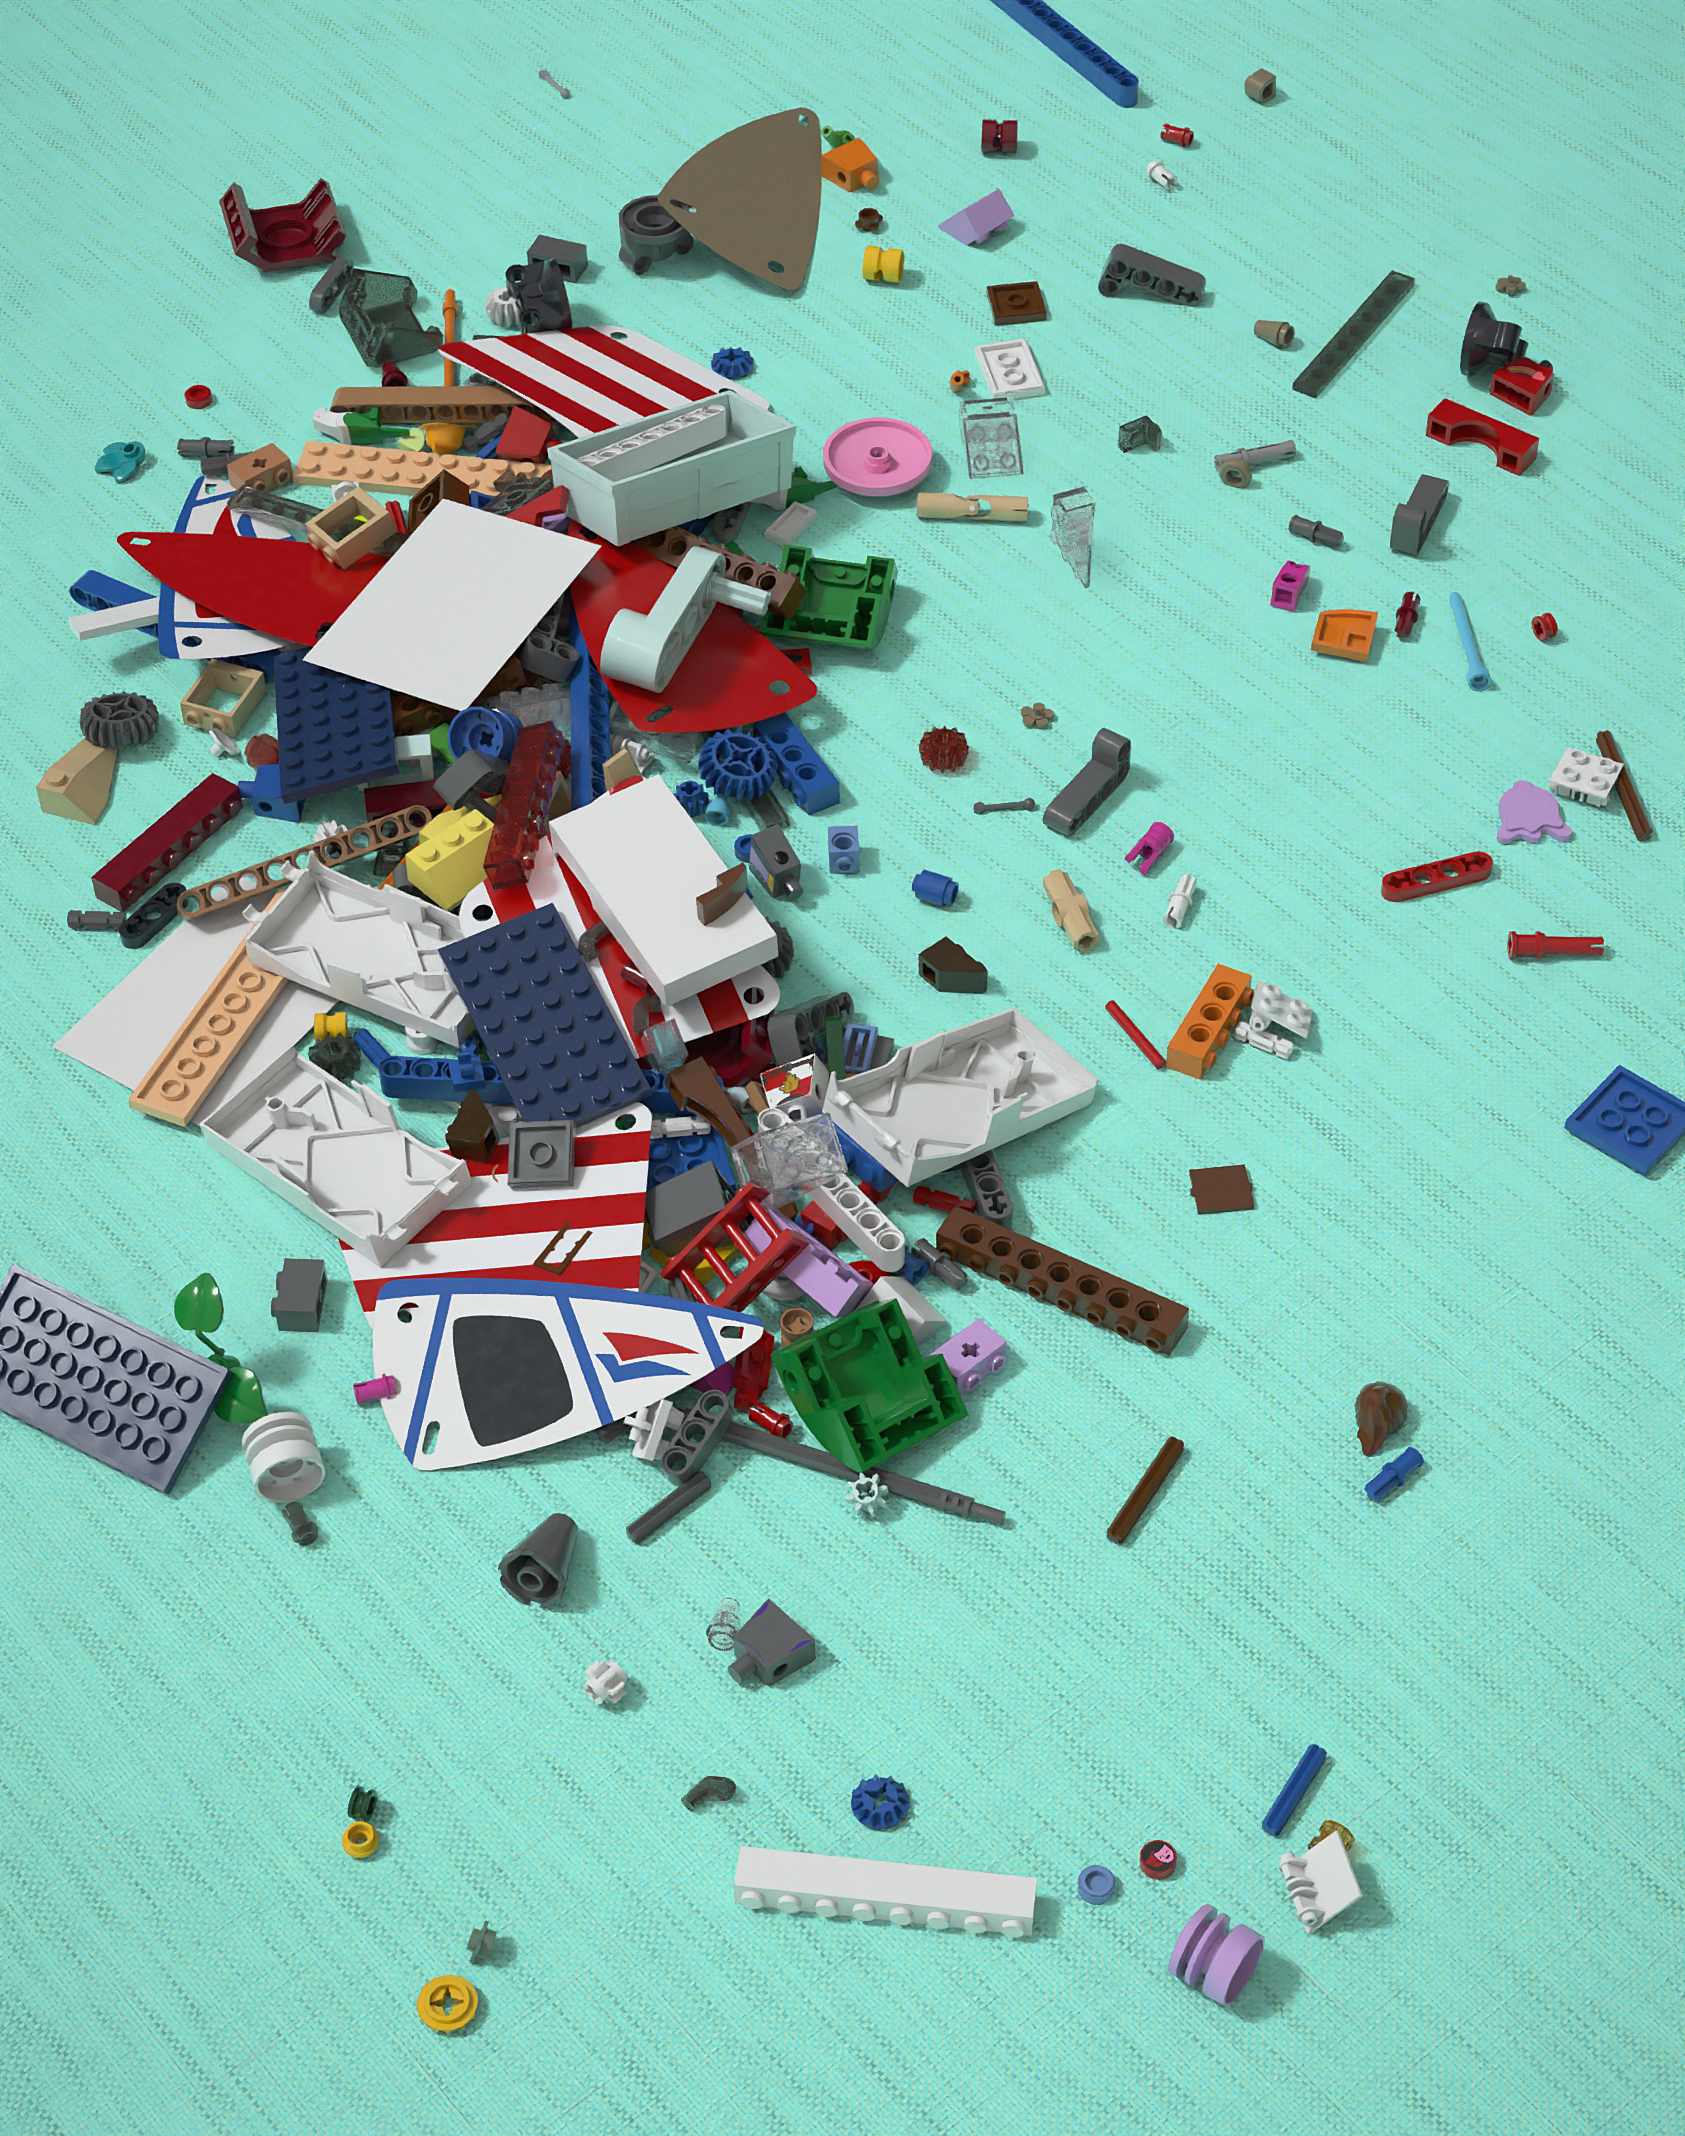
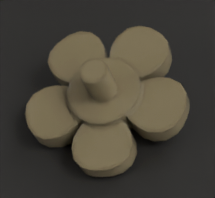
(1510, 284)
(1036, 715)

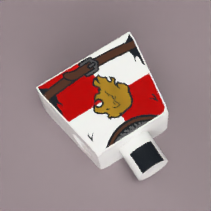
(797, 1087)

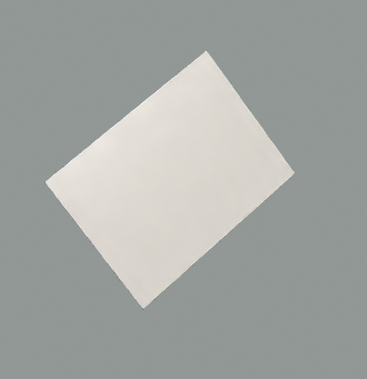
(452, 604)
(151, 1003)

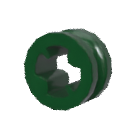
(362, 1803)

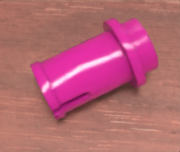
(374, 1389)

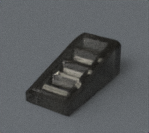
(403, 848)

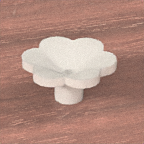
(222, 743)

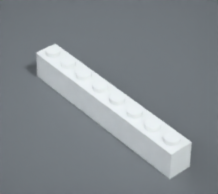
(885, 1891)

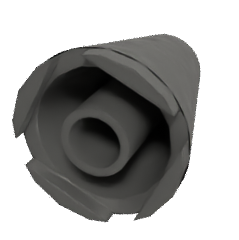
(541, 1562)

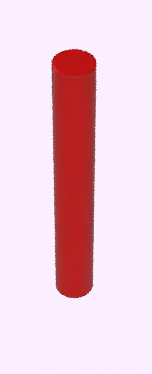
(1135, 1034)

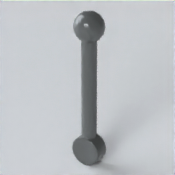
(979, 807)

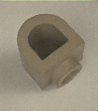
(1261, 86)

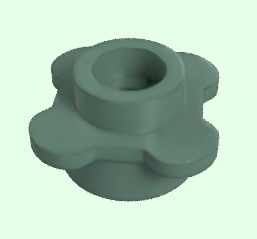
(481, 1942)

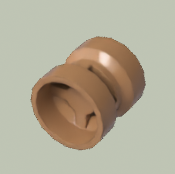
(795, 1325)

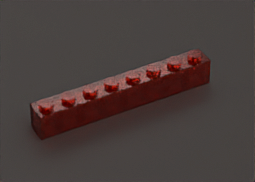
(523, 805)

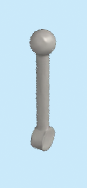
(543, 74)

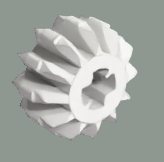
(502, 308)

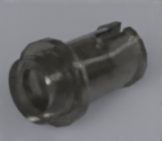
(302, 1528)

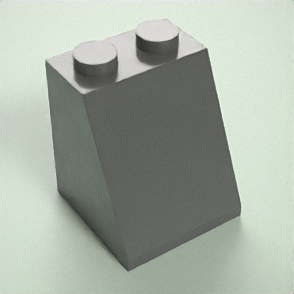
(686, 1206)

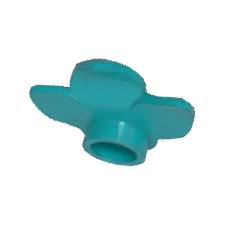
(121, 459)

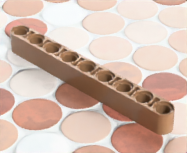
(434, 403)
(265, 884)

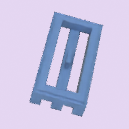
(862, 1029)

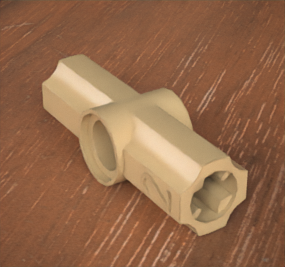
(1070, 910)

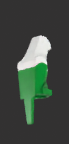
(354, 427)
(801, 491)

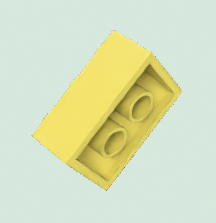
(451, 860)

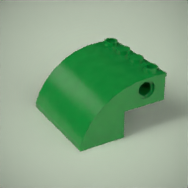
(842, 601)
(868, 1386)

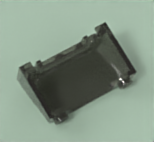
(381, 318)

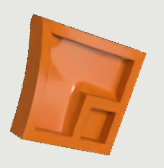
(1345, 633)

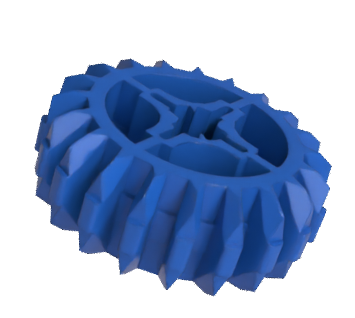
(737, 773)

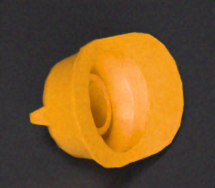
(445, 437)

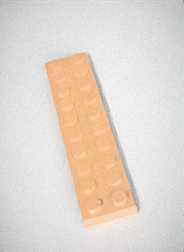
(400, 470)
(208, 1038)

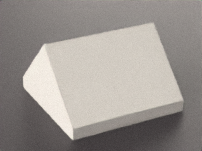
(919, 1313)

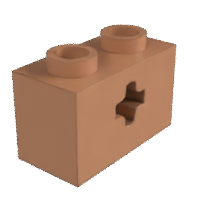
(261, 469)

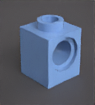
(843, 849)

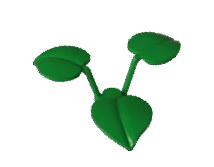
(201, 1309)

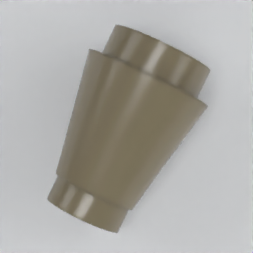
(1276, 332)

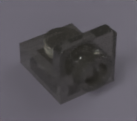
(1139, 433)

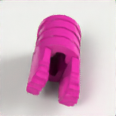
(1151, 845)

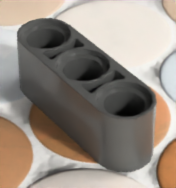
(697, 1422)

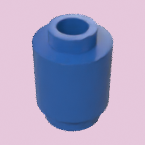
(935, 888)

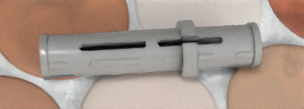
(1259, 454)

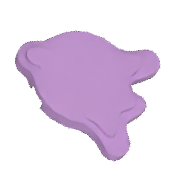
(1528, 813)

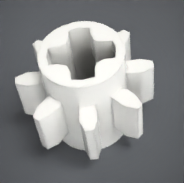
(327, 830)
(605, 1682)

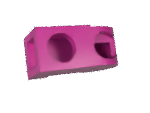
(1289, 585)

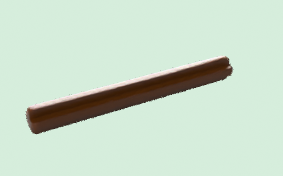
(1625, 788)

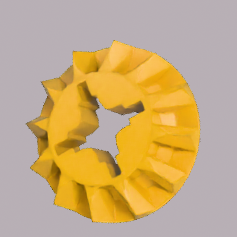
(434, 1995)

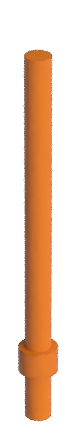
(450, 312)

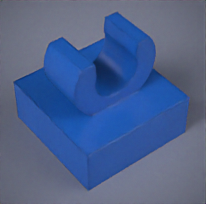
(466, 1073)

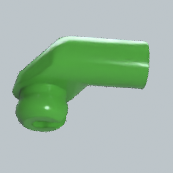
(836, 138)

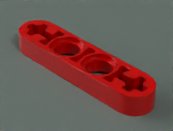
(1470, 868)

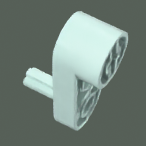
(651, 647)

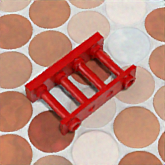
(761, 1267)

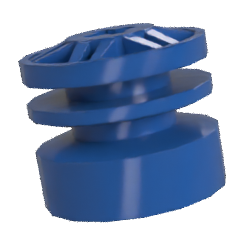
(475, 730)

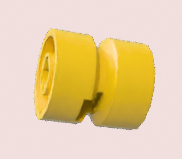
(883, 264)

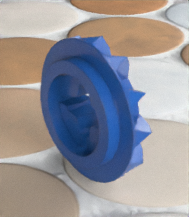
(721, 362)
(886, 1814)

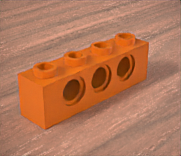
(1209, 1022)

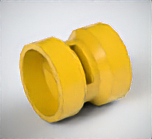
(330, 1024)

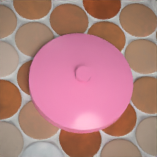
(877, 456)

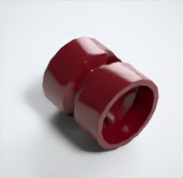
(992, 129)

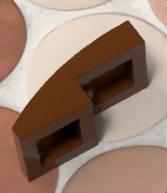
(729, 889)

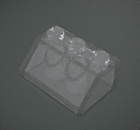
(537, 706)

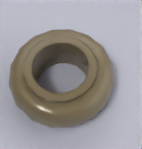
(1238, 466)

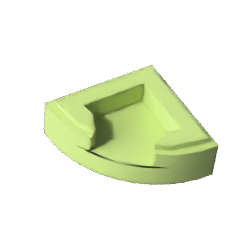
(414, 442)

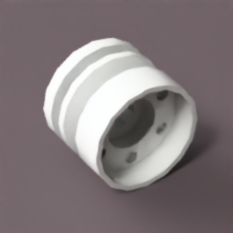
(283, 1457)

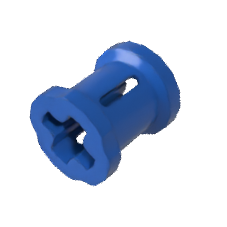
(911, 1265)

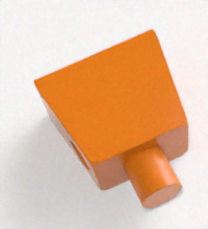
(851, 166)

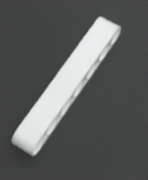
(659, 444)
(851, 1210)

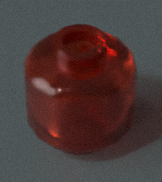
(262, 751)

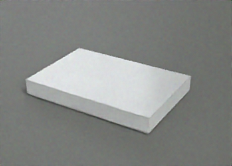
(1009, 369)

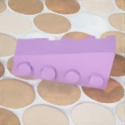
(816, 1269)

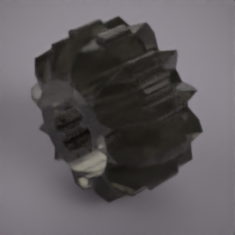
(336, 1056)

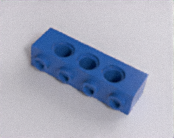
(798, 764)

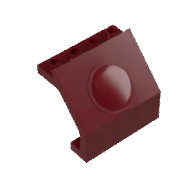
(287, 233)
(734, 1051)

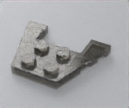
(516, 492)

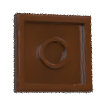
(1016, 303)

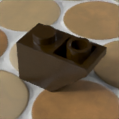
(951, 969)
(472, 1131)

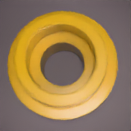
(357, 1831)

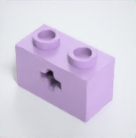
(973, 1355)

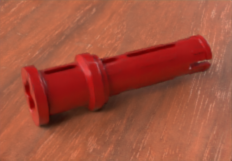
(1539, 945)

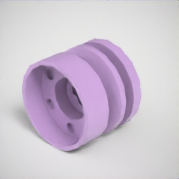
(1209, 1951)

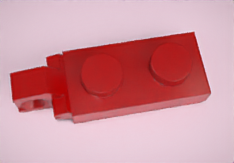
(752, 1371)

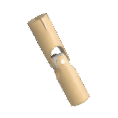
(952, 506)

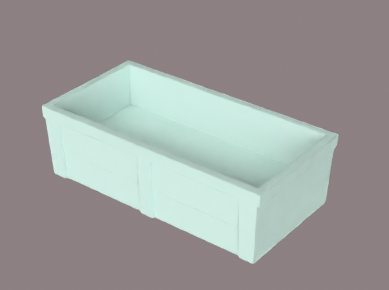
(723, 474)

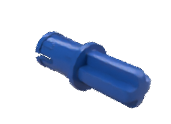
(1394, 1474)

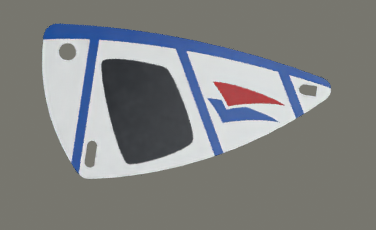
(535, 1360)

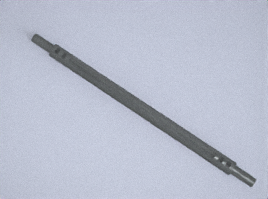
(826, 1462)

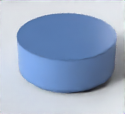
(1096, 1885)

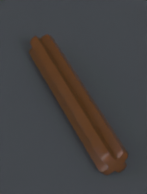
(1145, 1490)

